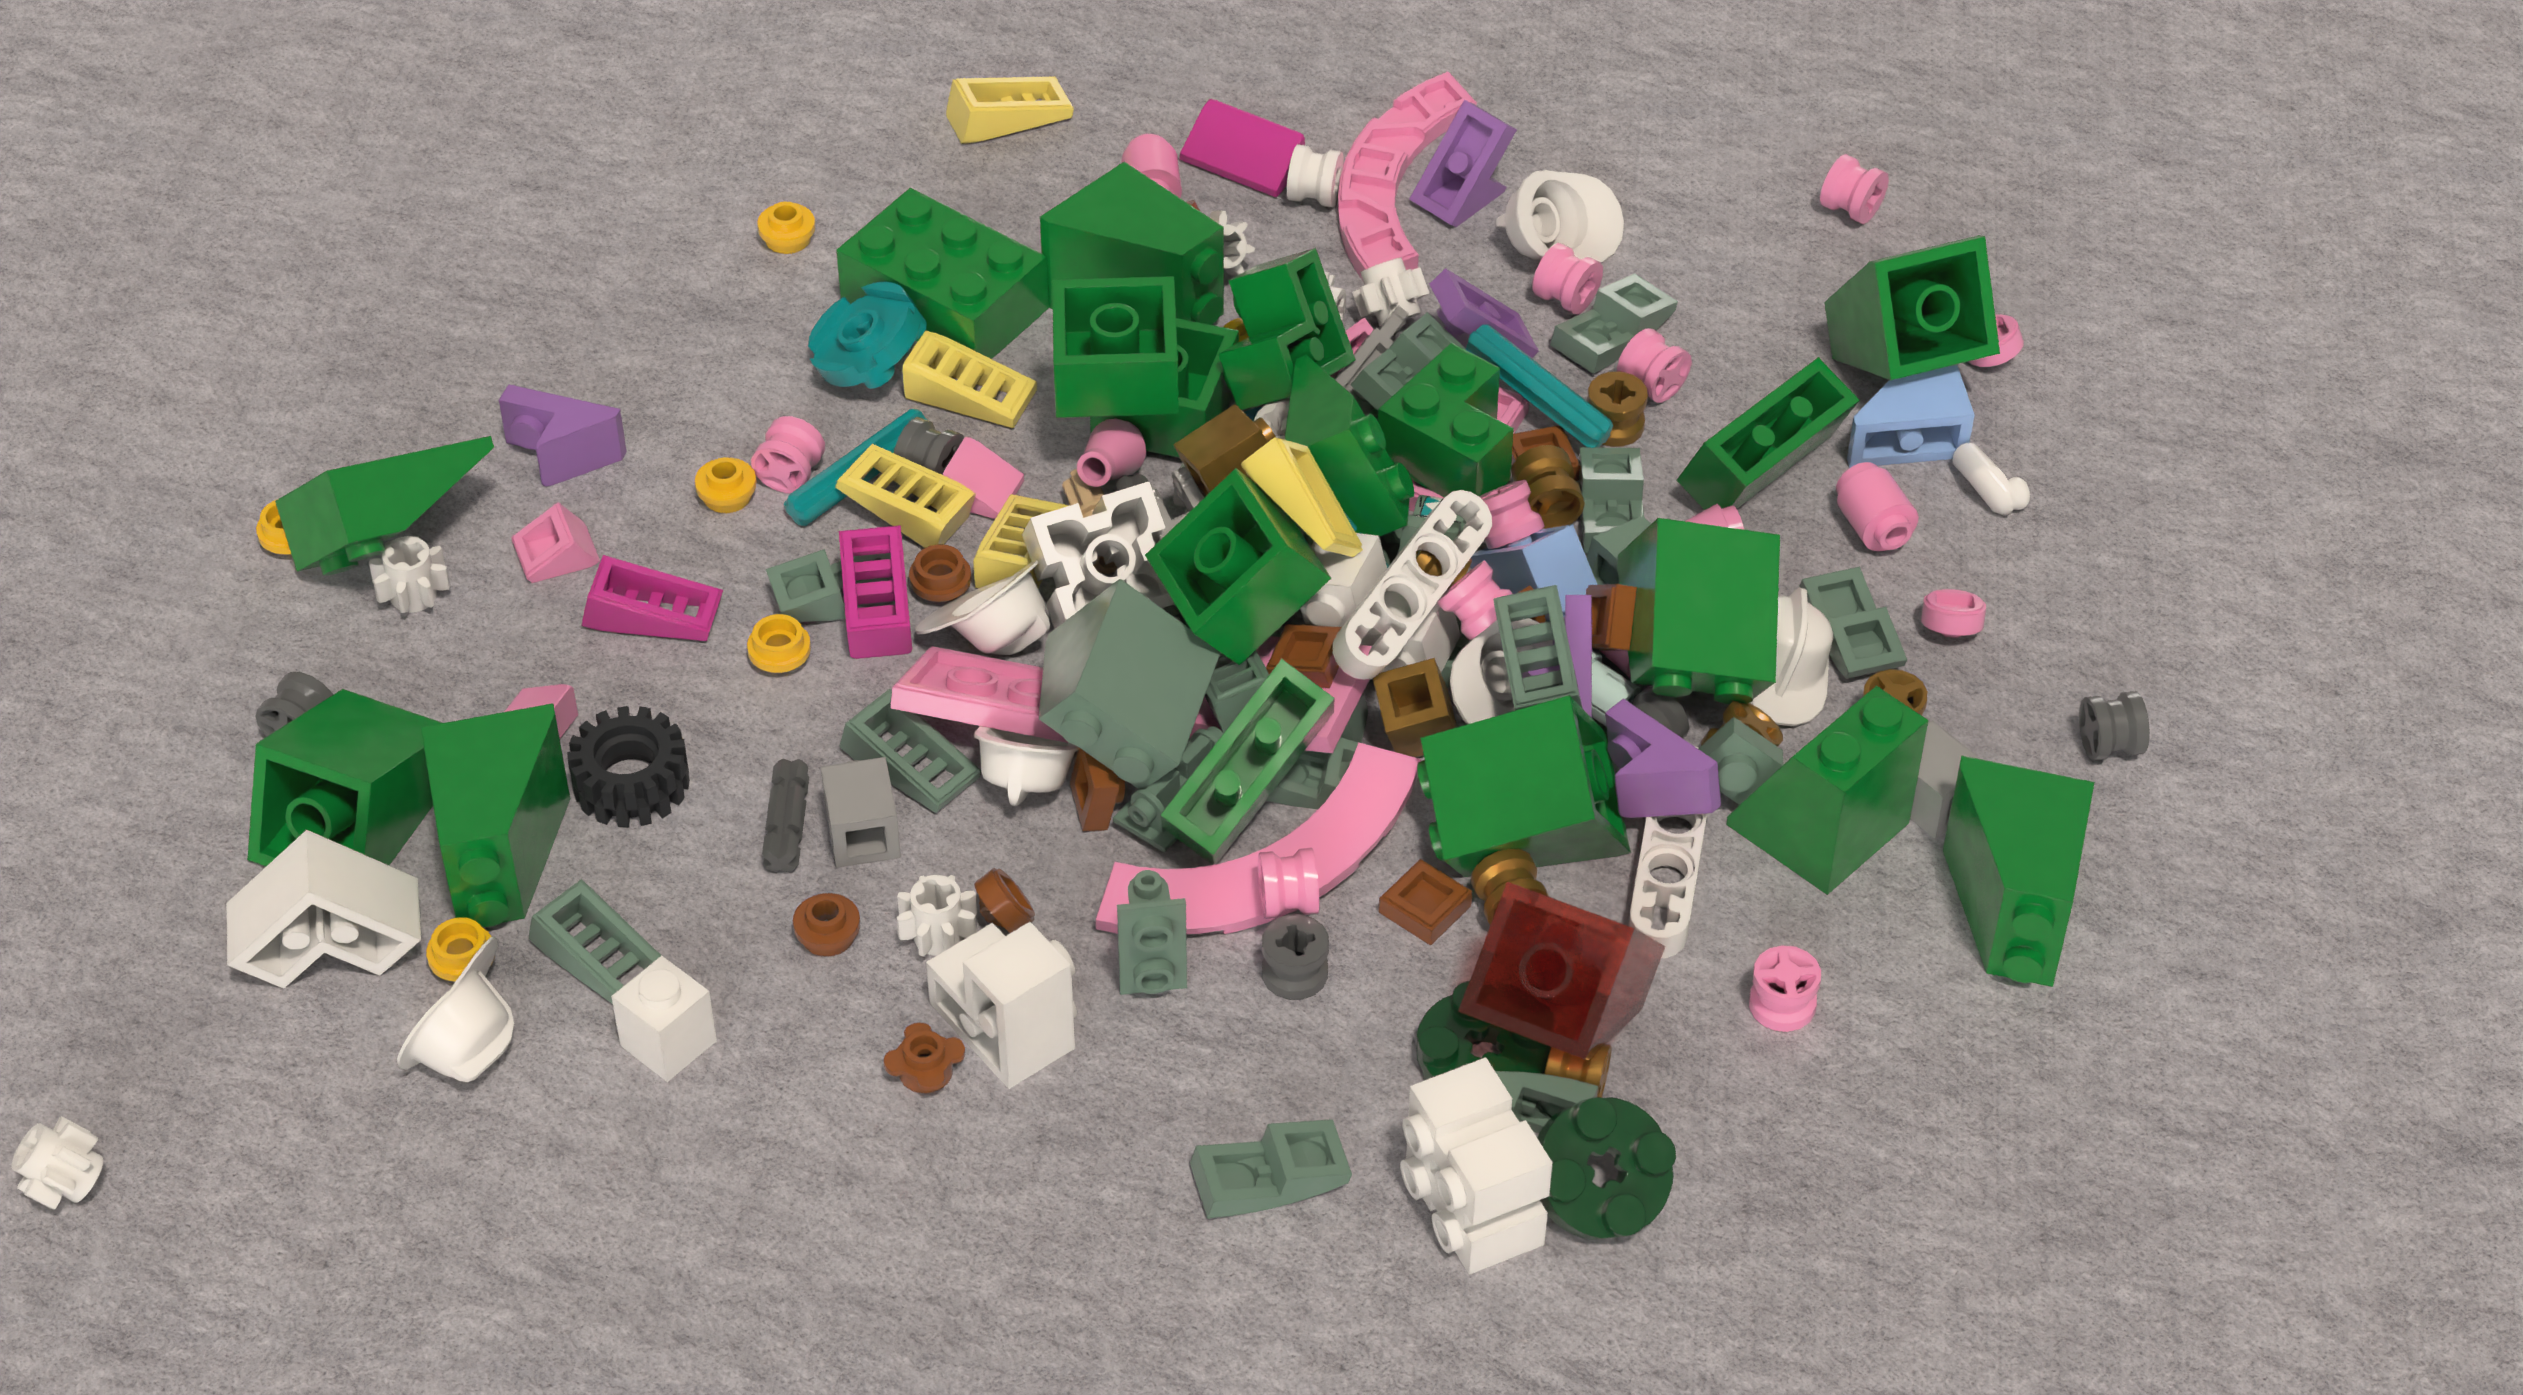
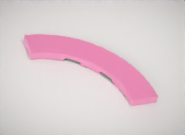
(1378, 163)
(1339, 832)

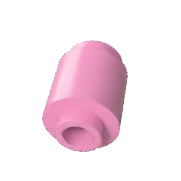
(1156, 160)
(1876, 507)

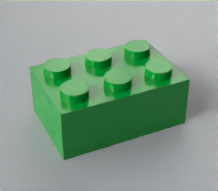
(954, 269)

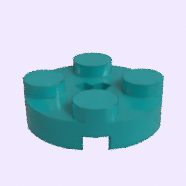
(865, 337)

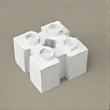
(1119, 530)
(1476, 1166)

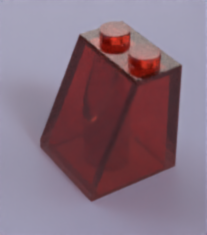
(1560, 973)

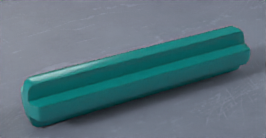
(1541, 387)
(820, 492)

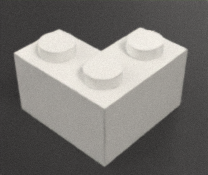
(1350, 585)
(320, 902)
(1007, 998)

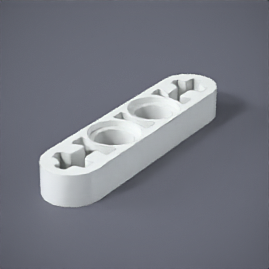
(1413, 584)
(1672, 850)

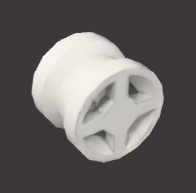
(1314, 175)

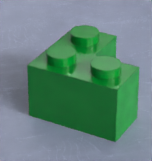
(1286, 316)
(1448, 425)

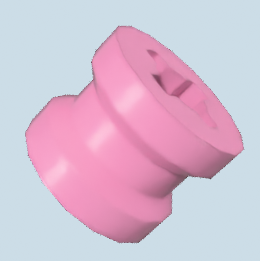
(1854, 189)
(1567, 278)
(1656, 364)
(788, 454)
(1510, 514)
(1473, 600)
(1288, 883)
(1790, 971)

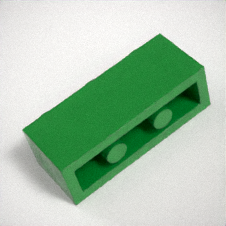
(1768, 438)
(1248, 762)

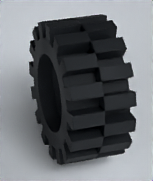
(631, 793)

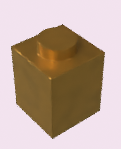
(1222, 446)
(1413, 705)

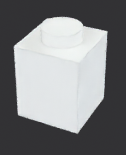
(664, 1018)

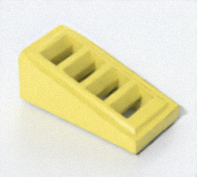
(1002, 106)
(938, 360)
(1299, 488)
(917, 522)
(990, 560)

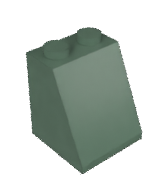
(1126, 683)

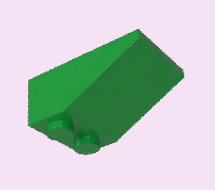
(1348, 450)
(359, 506)

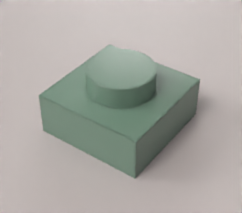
(1742, 759)

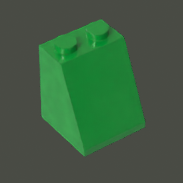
(1137, 229)
(1916, 311)
(1703, 609)
(343, 773)
(1525, 784)
(1839, 792)
(496, 807)
(2016, 862)

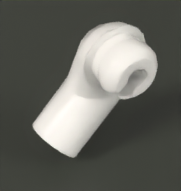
(1989, 481)

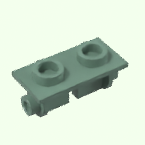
(1146, 805)
(1151, 937)

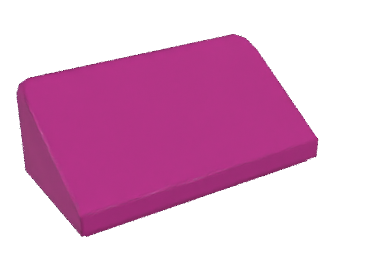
(1241, 147)

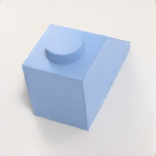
(1913, 420)
(1541, 561)

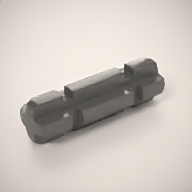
(785, 815)

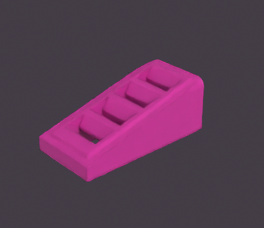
(615, 604)
(875, 629)

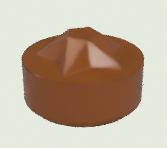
(1003, 901)

